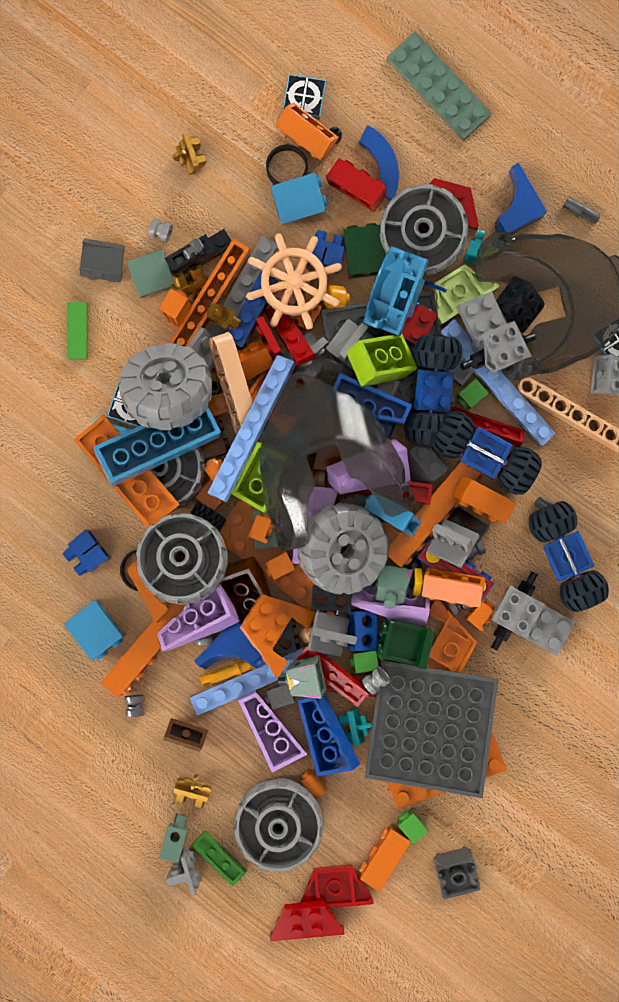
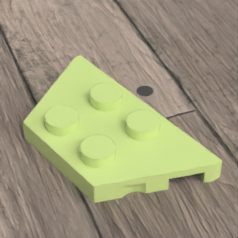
(460, 287)

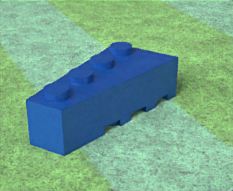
(380, 404)
(326, 737)

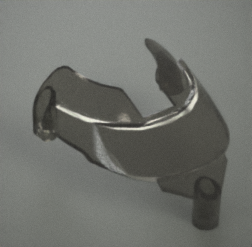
(586, 285)
(312, 420)

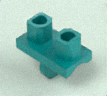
(358, 726)

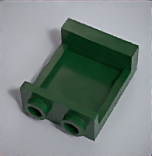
(363, 250)
(405, 643)

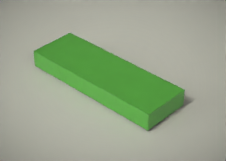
(77, 330)
(218, 858)

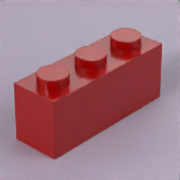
(357, 184)

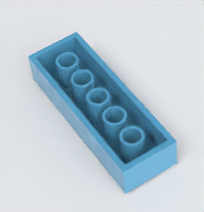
(150, 447)

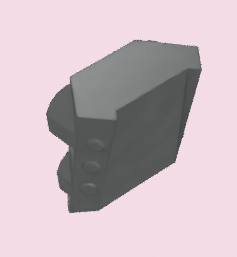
(101, 260)
(456, 872)

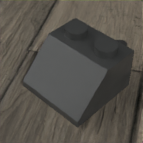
(424, 464)

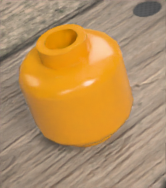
(338, 292)

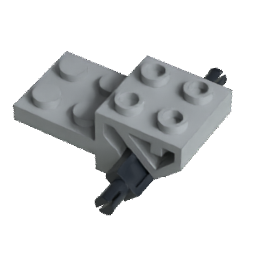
(494, 341)
(529, 619)

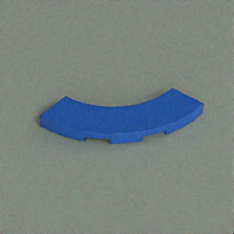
(385, 158)

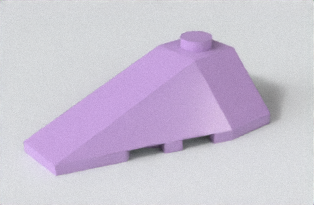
(413, 610)
(199, 620)

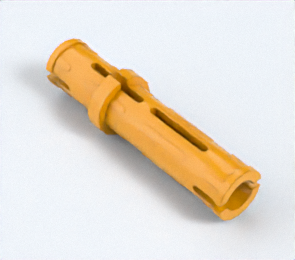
(225, 672)

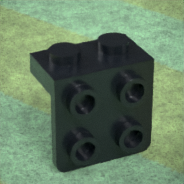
(520, 302)

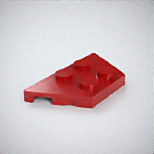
(464, 196)
(337, 887)
(305, 921)

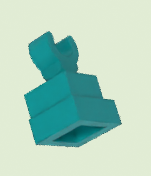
(471, 253)

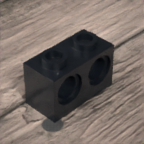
(330, 605)
(288, 633)

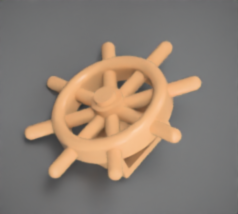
(293, 281)

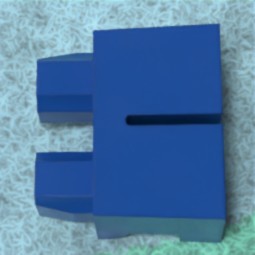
(333, 250)
(92, 558)

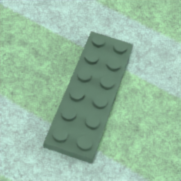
(438, 86)

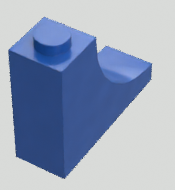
(525, 205)
(230, 644)

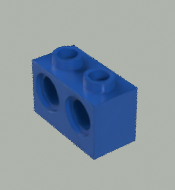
(359, 630)

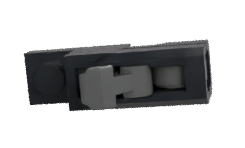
(198, 252)

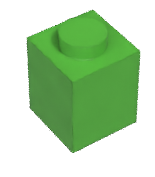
(471, 395)
(364, 661)
(411, 825)

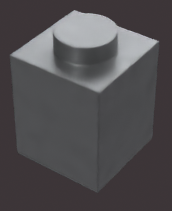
(279, 696)

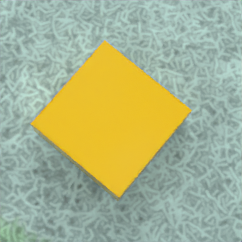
(417, 582)

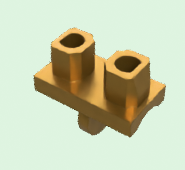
(186, 154)
(191, 284)
(222, 316)
(193, 789)

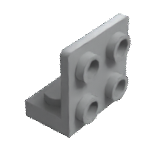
(605, 375)

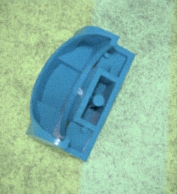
(395, 290)

